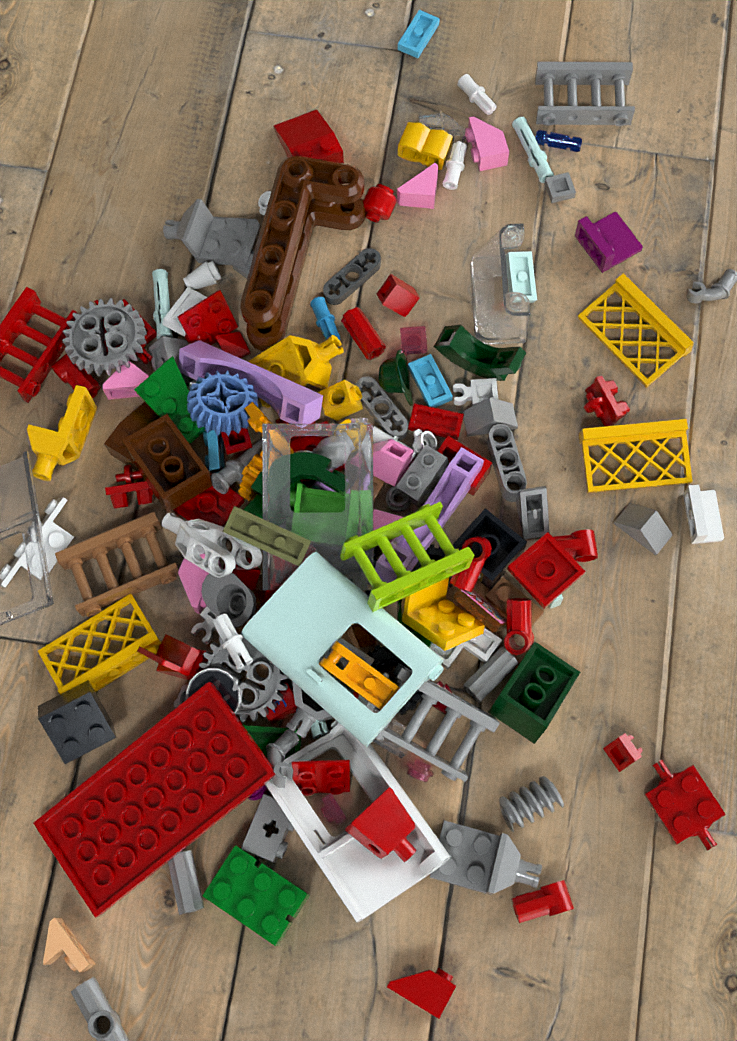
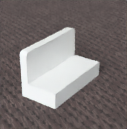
(702, 515)

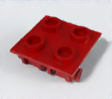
(208, 319)
(322, 776)

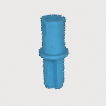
(324, 318)

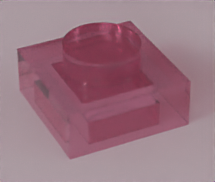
(413, 340)
(332, 810)

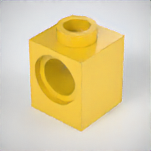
(333, 396)

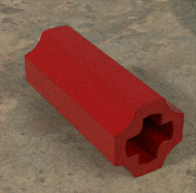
(363, 333)

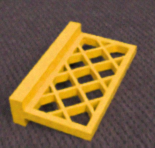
(654, 319)
(636, 433)
(115, 664)

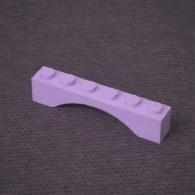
(290, 400)
(450, 492)

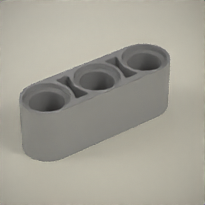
(506, 451)

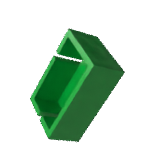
(255, 895)

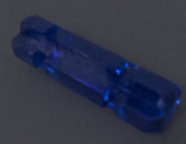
(558, 140)

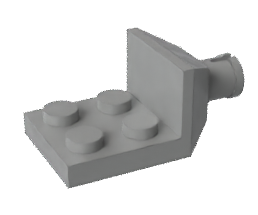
(213, 238)
(310, 711)
(482, 860)

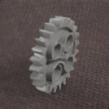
(81, 341)
(272, 683)

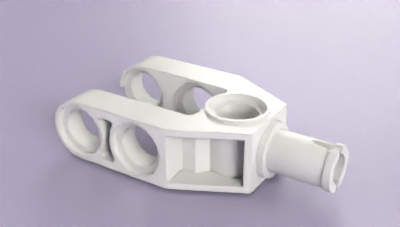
(202, 537)

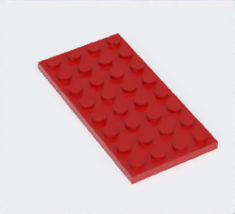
(154, 799)

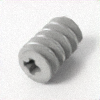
(529, 802)

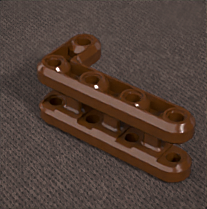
(285, 235)

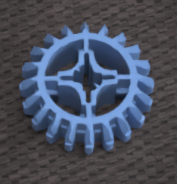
(210, 412)

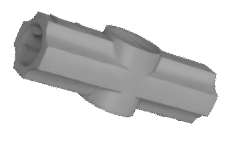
(94, 1006)

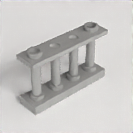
(584, 74)
(455, 709)

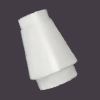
(203, 276)

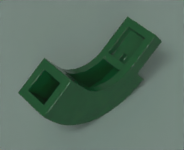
(477, 357)
(309, 466)

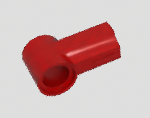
(73, 376)
(579, 545)
(467, 578)
(519, 622)
(547, 901)

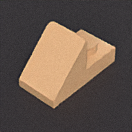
(61, 941)

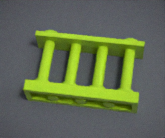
(406, 582)

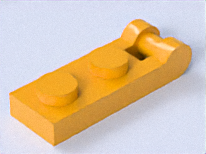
(360, 676)

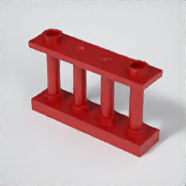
(15, 325)

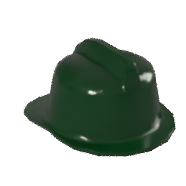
(395, 376)

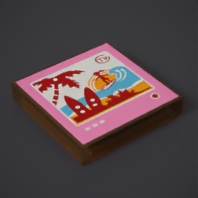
(481, 610)

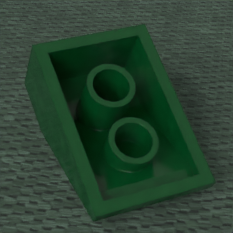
(534, 692)

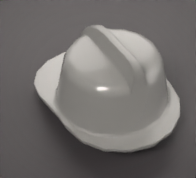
(229, 597)

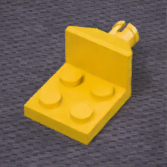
(300, 360)
(67, 443)
(439, 618)

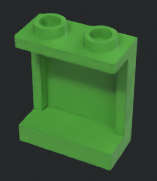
(316, 501)

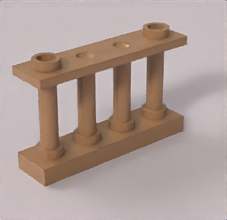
(99, 546)

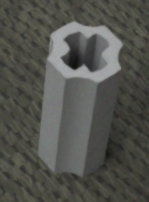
(490, 674)
(185, 883)

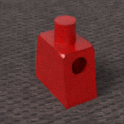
(384, 827)

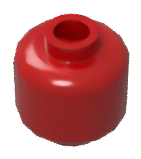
(379, 203)

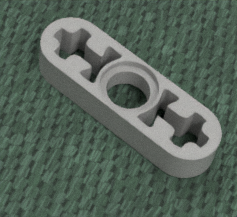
(381, 397)

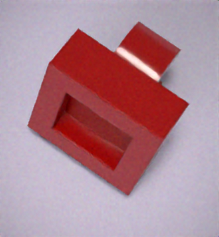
(623, 752)

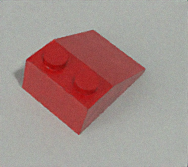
(309, 137)

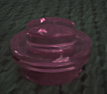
(420, 770)

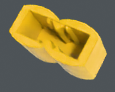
(424, 145)

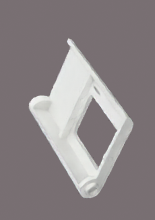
(353, 870)

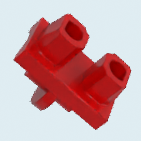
(603, 403)
(119, 493)

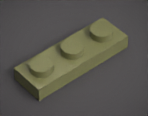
(266, 536)

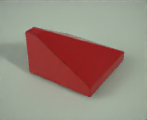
(233, 344)

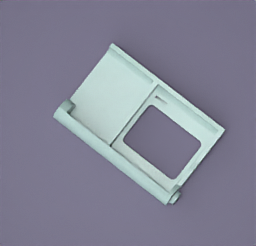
(307, 619)

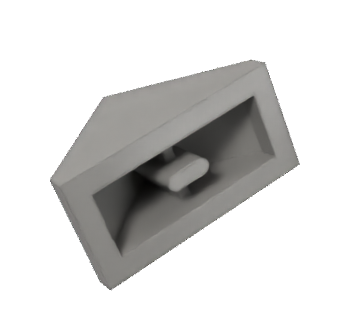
(486, 414)
(533, 512)
(644, 526)

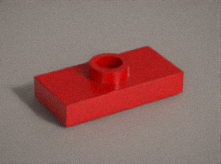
(436, 420)

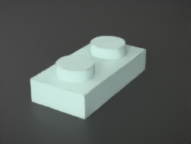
(521, 274)

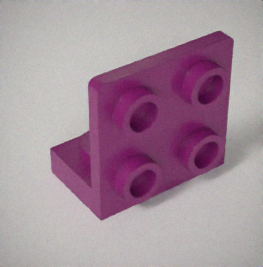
(607, 240)

